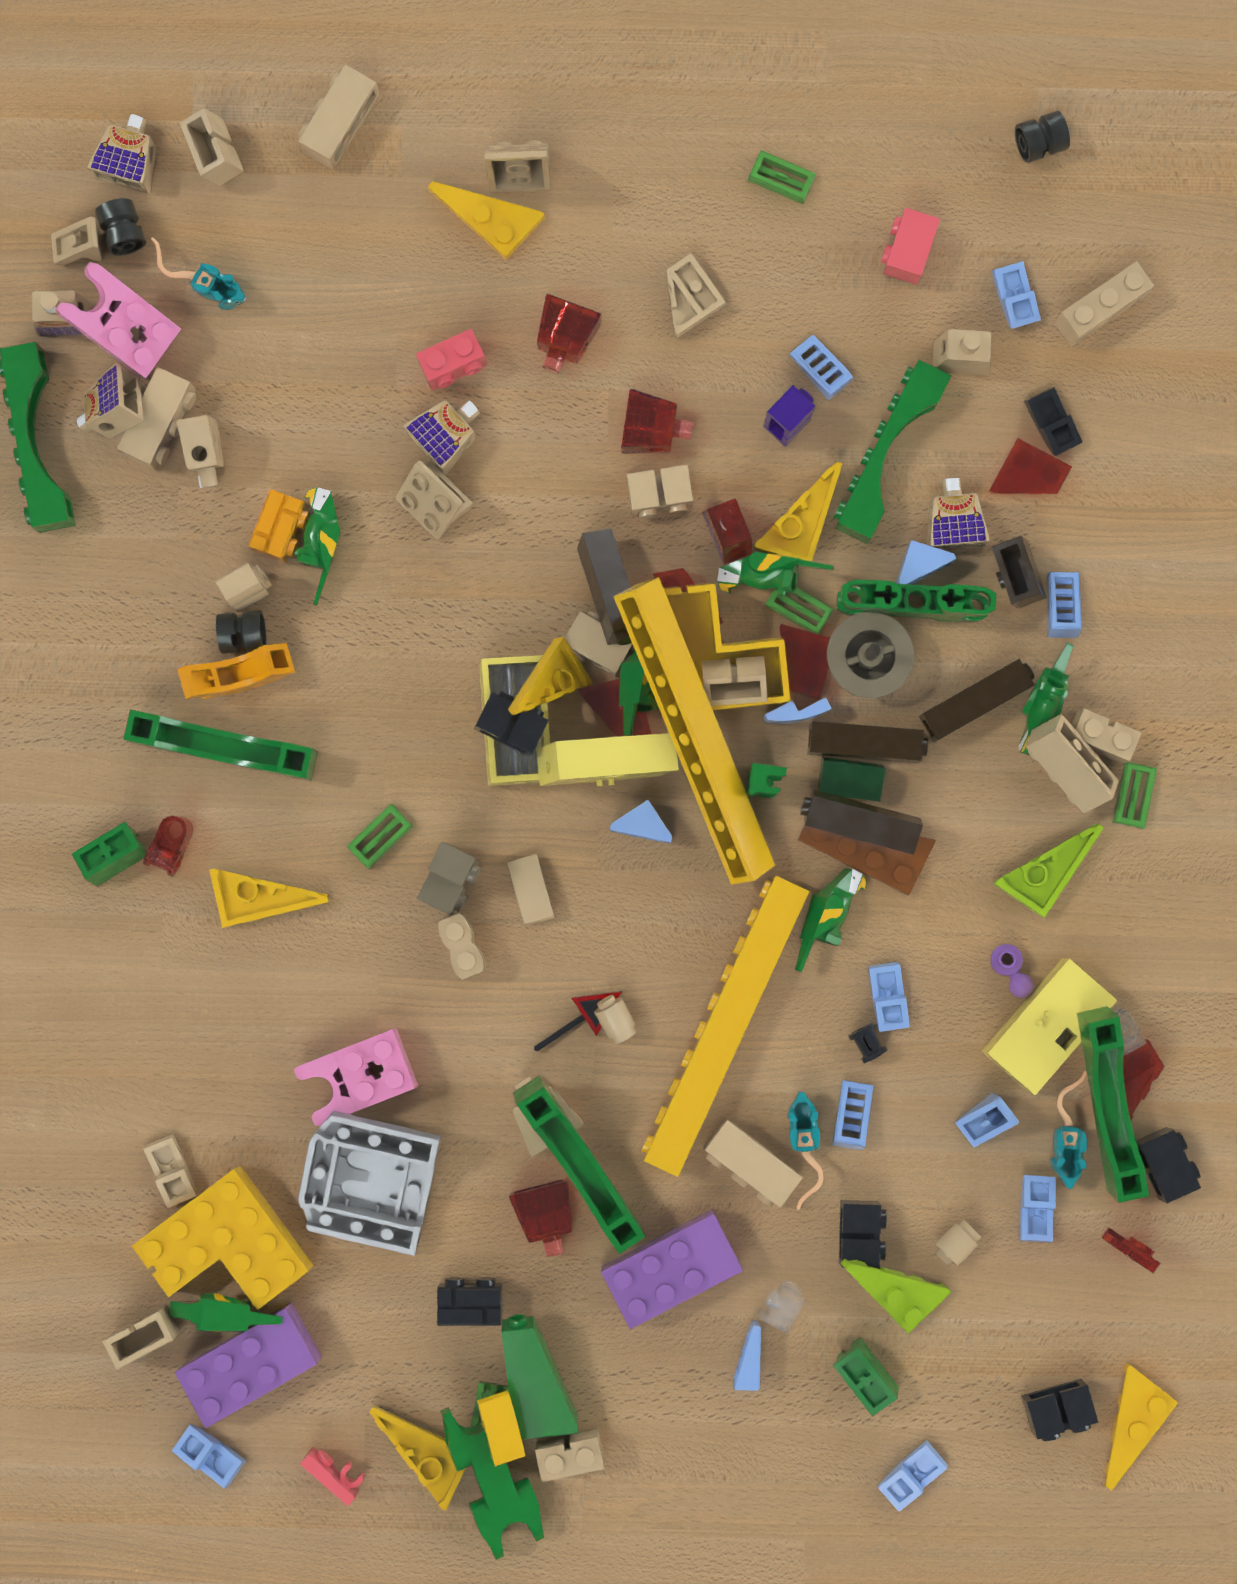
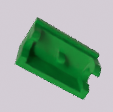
(761, 780)
(109, 854)
(866, 1377)

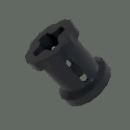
(859, 1037)

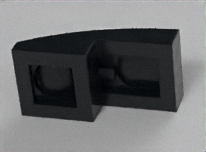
(1053, 422)

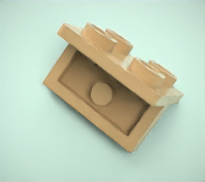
(432, 498)

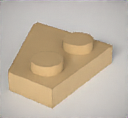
(691, 295)

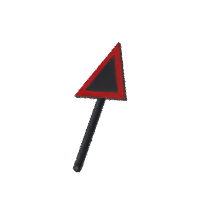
(587, 1007)

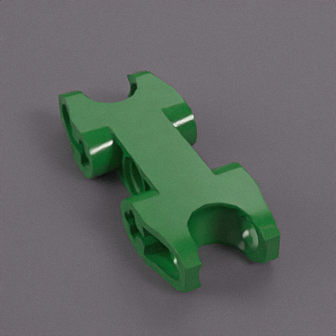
(933, 607)
(502, 1498)

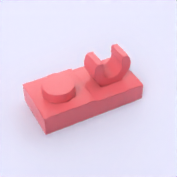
(322, 1468)

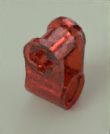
(169, 847)

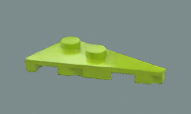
(1044, 877)
(902, 1296)

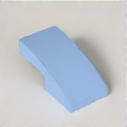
(1015, 295)
(789, 714)
(888, 996)
(1037, 1208)
(209, 1454)
(912, 1475)

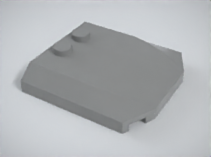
(368, 1181)

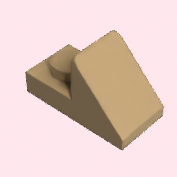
(77, 242)

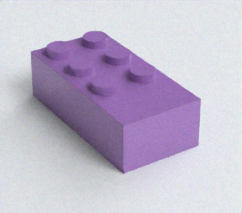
(671, 1269)
(247, 1366)

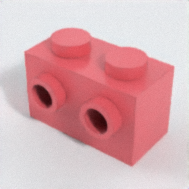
(911, 245)
(451, 360)

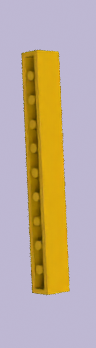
(694, 731)
(725, 1026)

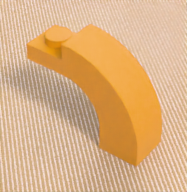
(238, 673)

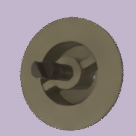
(870, 655)

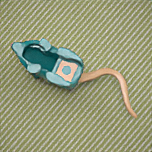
(208, 283)
(805, 1135)
(1068, 1143)

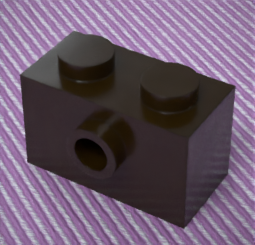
(1018, 572)

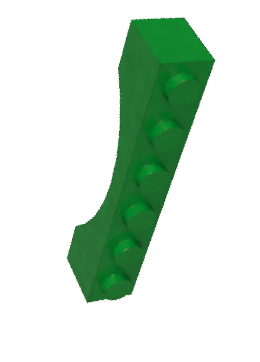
(25, 379)
(865, 507)
(220, 745)
(1103, 1058)
(579, 1163)

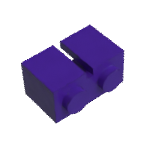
(789, 414)

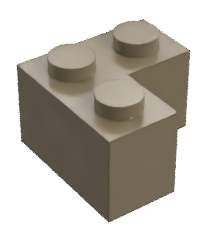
(448, 879)

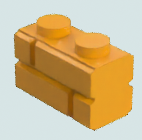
(279, 526)

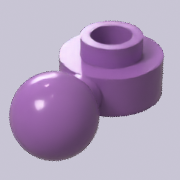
(1020, 984)

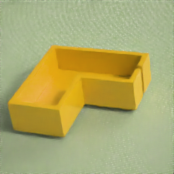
(700, 627)
(231, 1225)

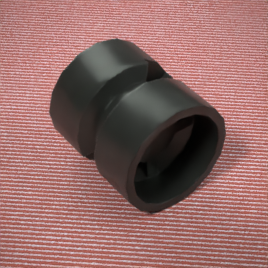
(1047, 135)
(119, 222)
(240, 632)

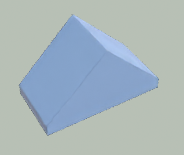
(922, 561)
(642, 823)
(986, 1120)

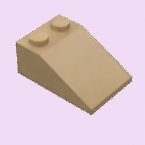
(518, 166)

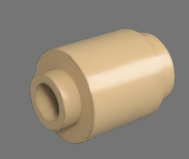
(615, 1019)
(957, 1243)

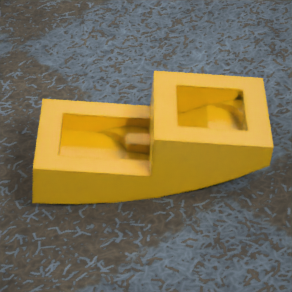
(501, 1428)

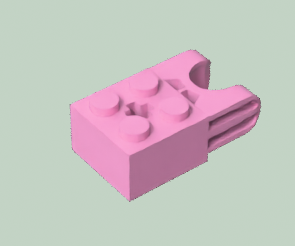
(114, 316)
(351, 1078)

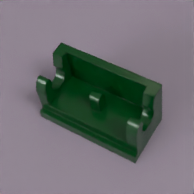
(851, 778)

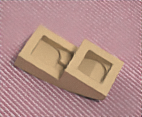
(530, 890)
(170, 1170)

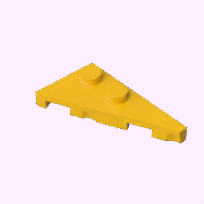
(496, 221)
(800, 527)
(554, 675)
(250, 899)
(1139, 1416)
(423, 1453)

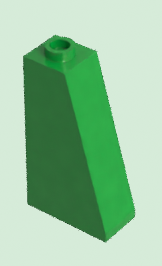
(534, 1382)

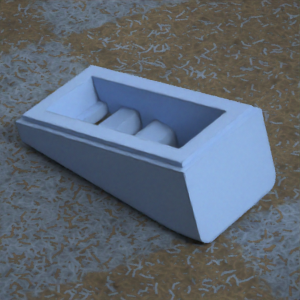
(844, 376)
(1056, 621)
(849, 1142)
(748, 1368)

